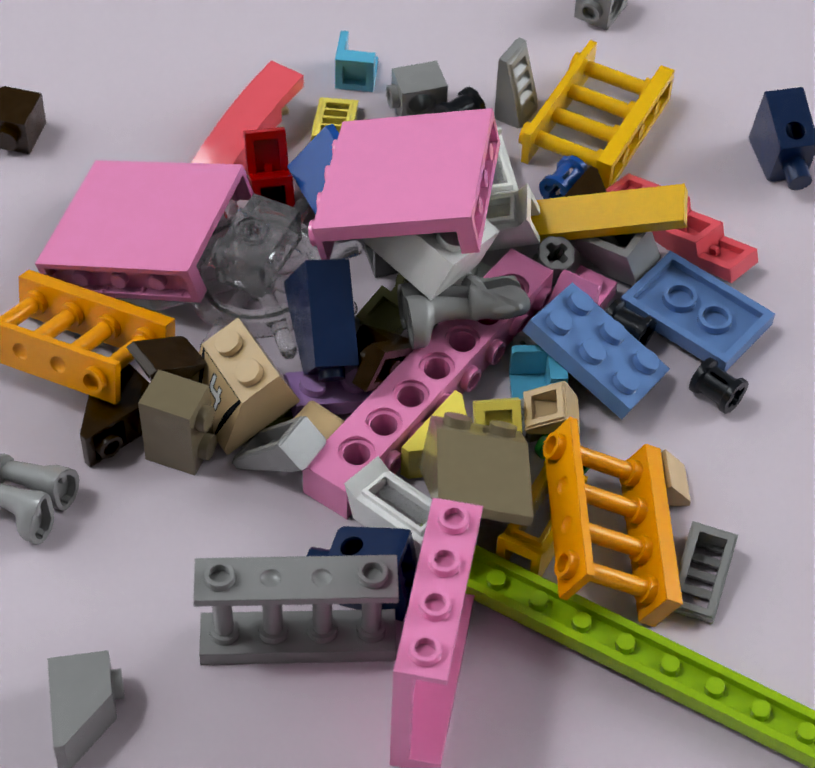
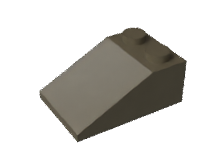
(479, 466)

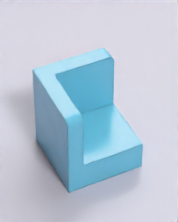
(354, 68)
(532, 368)

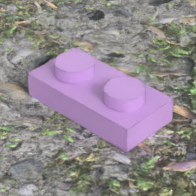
(335, 396)

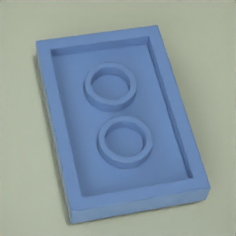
(698, 310)
(596, 350)

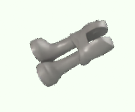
(473, 300)
(34, 509)

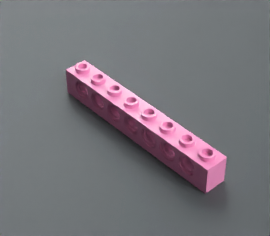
(419, 385)

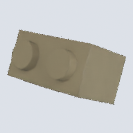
(177, 422)

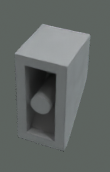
(621, 256)
(81, 702)

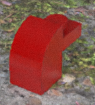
(268, 164)

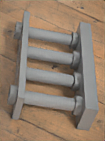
(296, 635)

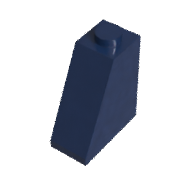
(323, 318)

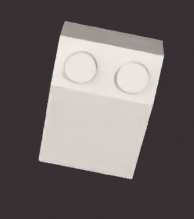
(431, 260)

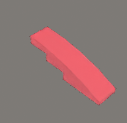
(254, 109)
(701, 241)

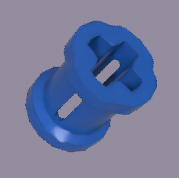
(561, 179)

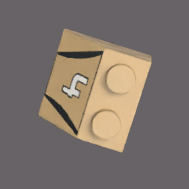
(242, 385)

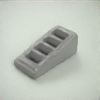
(515, 86)
(282, 447)
(715, 541)

